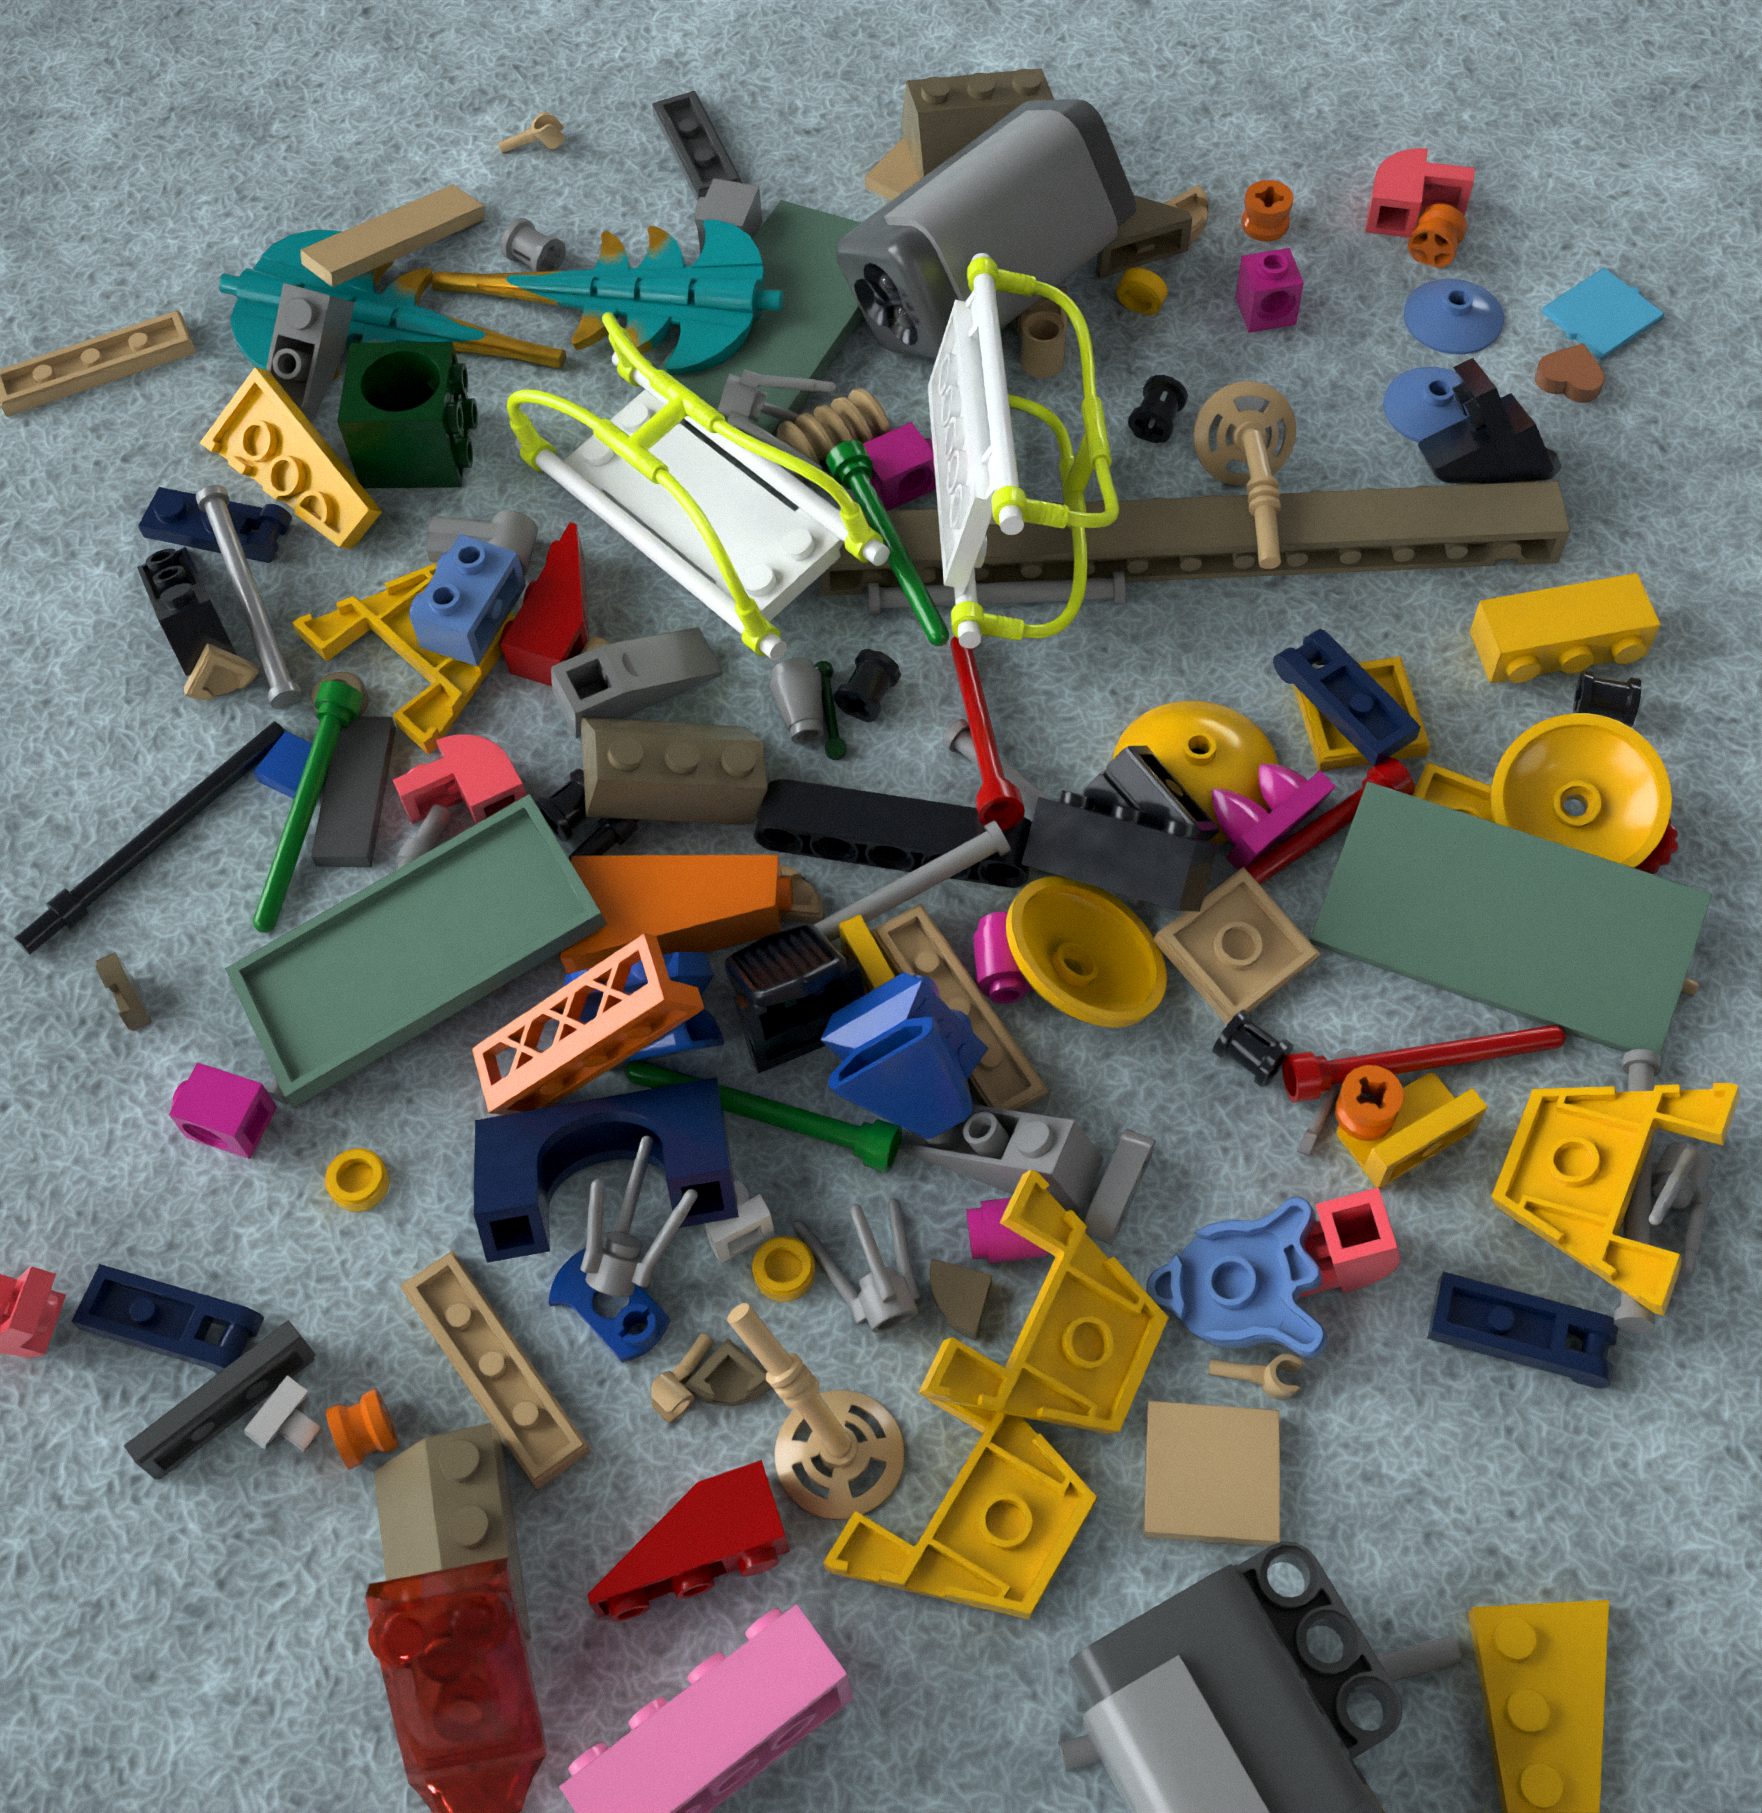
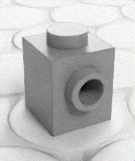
(732, 204)

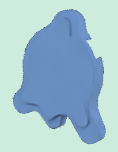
(1244, 1281)

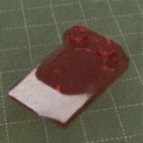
(459, 1686)

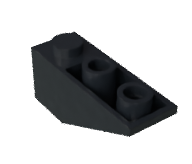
(182, 606)

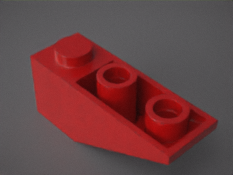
(553, 614)
(709, 1532)

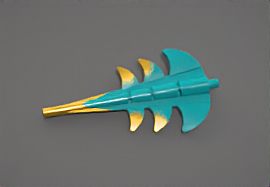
(708, 300)
(374, 316)

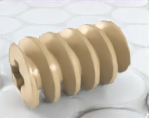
(853, 418)

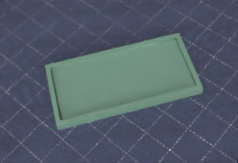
(816, 317)
(1511, 920)
(413, 949)

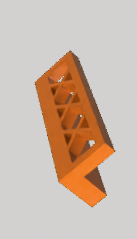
(595, 1046)

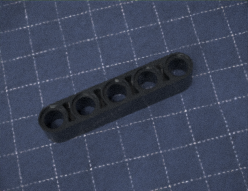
(881, 830)

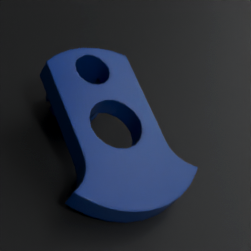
(572, 1291)

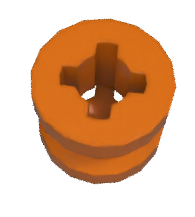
(1267, 210)
(1437, 235)
(1366, 1117)
(362, 1428)

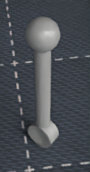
(1322, 1111)

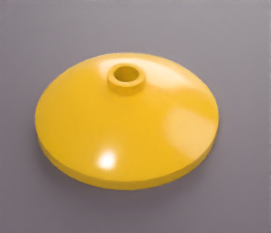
(1232, 746)
(1589, 761)
(1085, 952)

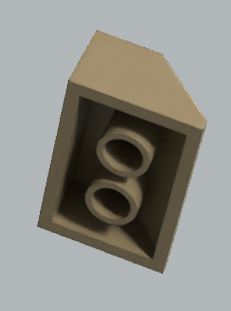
(954, 110)
(672, 771)
(449, 1507)

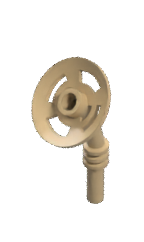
(1249, 445)
(830, 1438)

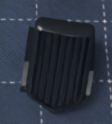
(1493, 442)
(789, 991)

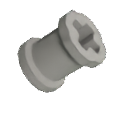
(532, 247)

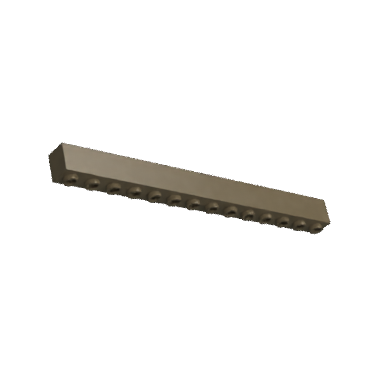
(1218, 537)

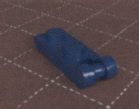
(177, 519)
(1347, 696)
(164, 1318)
(1522, 1329)

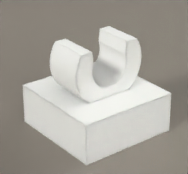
(740, 1234)
(282, 1417)

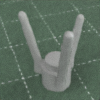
(745, 400)
(1679, 1182)
(616, 1262)
(885, 1297)

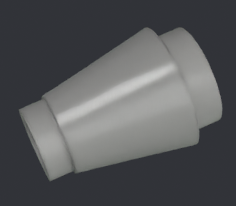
(799, 698)

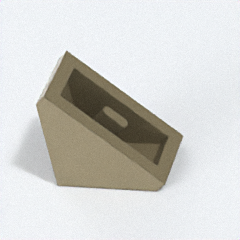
(1147, 236)

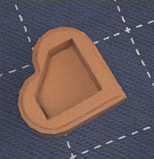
(1571, 373)

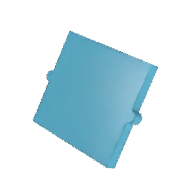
(1602, 313)

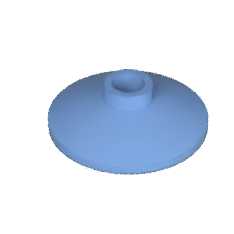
(1453, 316)
(1422, 402)

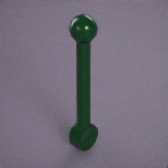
(835, 747)

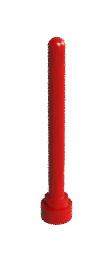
(1387, 773)
(997, 796)
(1310, 1075)

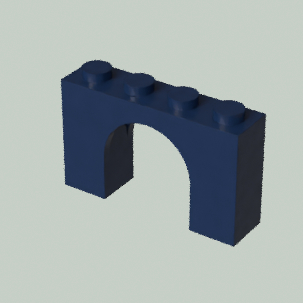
(532, 1152)

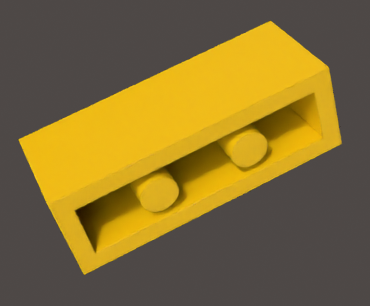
(1564, 628)

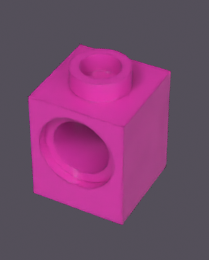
(1269, 290)
(901, 465)
(222, 1110)

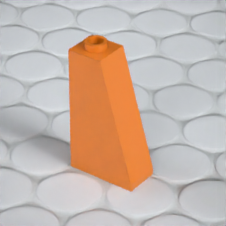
(681, 900)

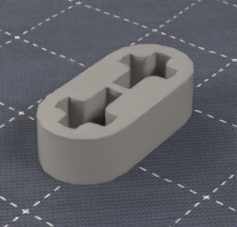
(1119, 1186)

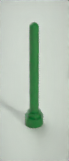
(852, 468)
(336, 707)
(871, 1142)

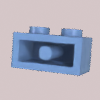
(467, 599)

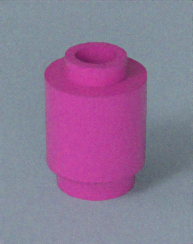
(994, 963)
(994, 1240)

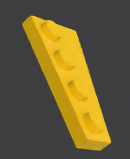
(282, 451)
(1544, 1701)

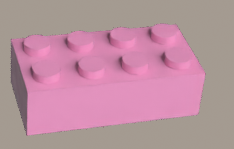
(720, 1728)

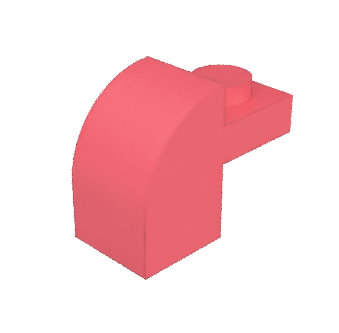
(1410, 185)
(469, 772)
(1352, 1242)
(28, 1312)

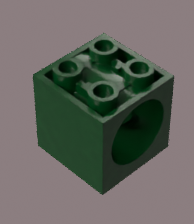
(407, 415)

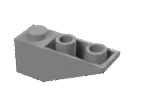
(308, 344)
(631, 675)
(1004, 1144)

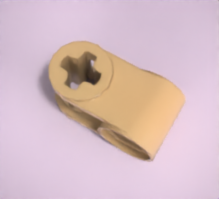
(1042, 338)

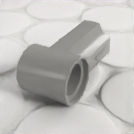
(507, 530)

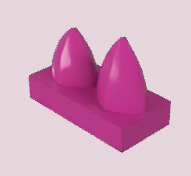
(1252, 827)

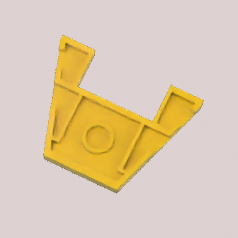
(387, 615)
(1579, 1166)
(1080, 1342)
(993, 1533)

